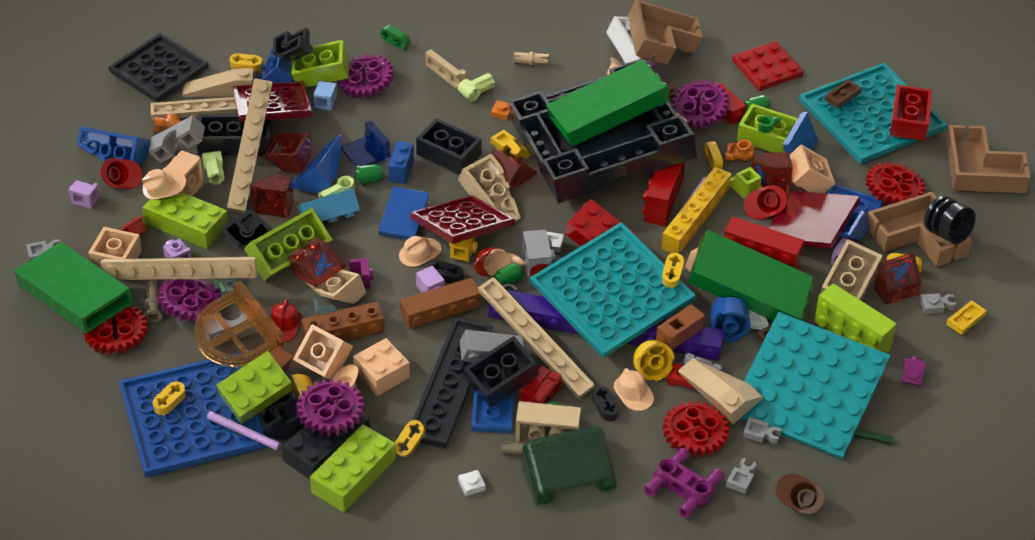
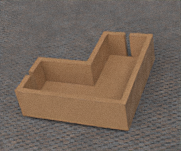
(661, 31)
(983, 170)
(904, 224)

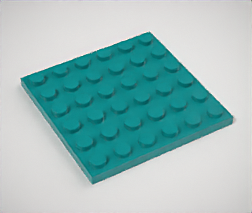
(865, 121)
(611, 289)
(814, 384)

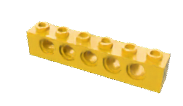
(696, 211)

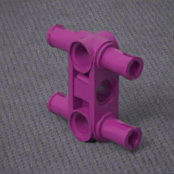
(684, 482)

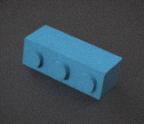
(332, 206)

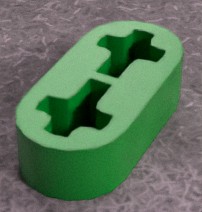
(395, 37)

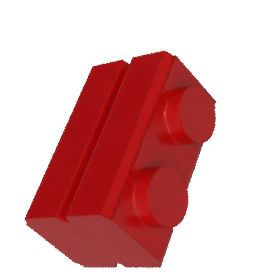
(541, 388)

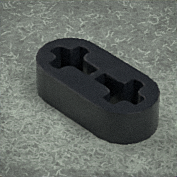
(448, 270)
(601, 405)

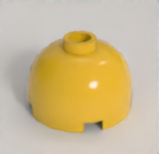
(653, 360)

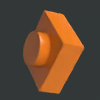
(501, 110)

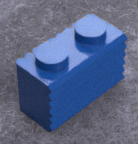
(401, 162)

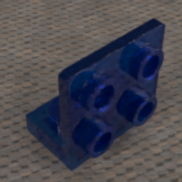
(368, 149)

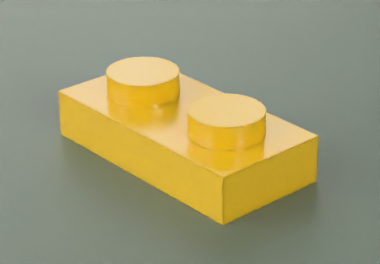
(966, 317)

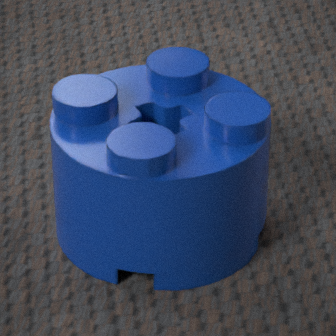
(730, 315)

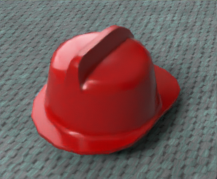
(121, 173)
(765, 202)
(135, 226)
(286, 318)

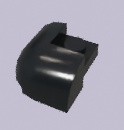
(292, 46)
(245, 229)
(280, 417)

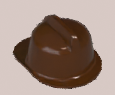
(800, 493)

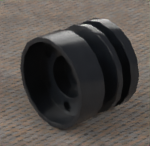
(949, 219)

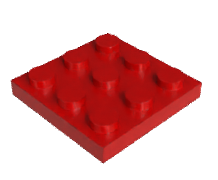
(767, 65)

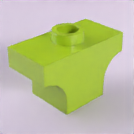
(746, 182)

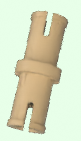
(531, 58)

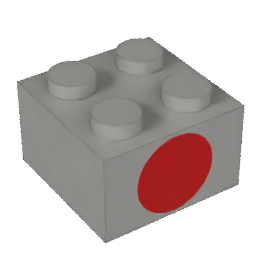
(536, 252)

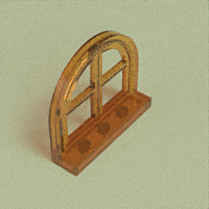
(256, 317)

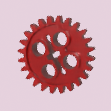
(894, 183)
(130, 328)
(696, 428)

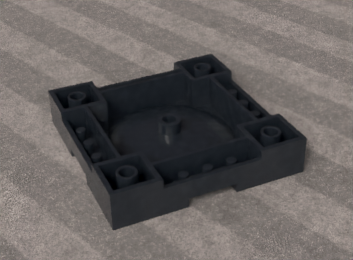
(642, 143)

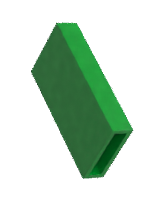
(608, 102)
(740, 272)
(73, 287)

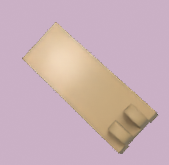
(444, 69)

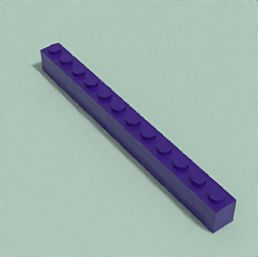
(704, 344)

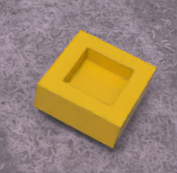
(501, 139)
(518, 149)

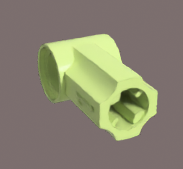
(474, 88)
(213, 164)
(344, 183)

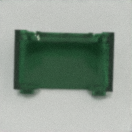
(566, 463)

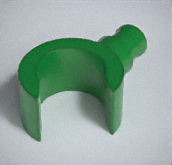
(769, 121)

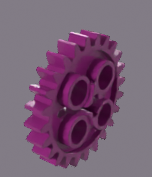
(378, 76)
(712, 108)
(186, 297)
(330, 407)

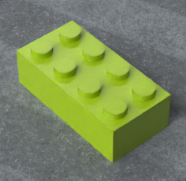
(186, 218)
(275, 246)
(853, 319)
(353, 468)

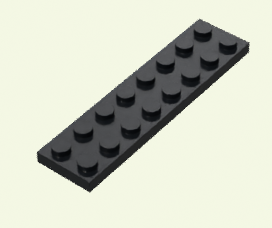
(446, 387)

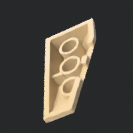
(219, 84)
(487, 182)
(342, 286)
(721, 389)

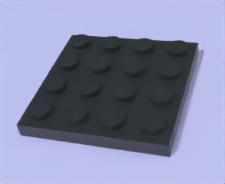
(158, 67)

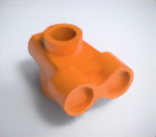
(162, 124)
(741, 150)

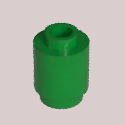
(760, 100)
(369, 174)
(509, 274)

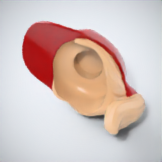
(493, 259)

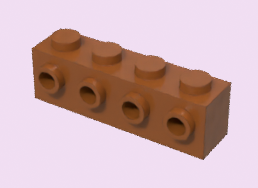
(440, 303)
(344, 326)

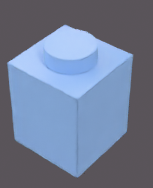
(325, 95)

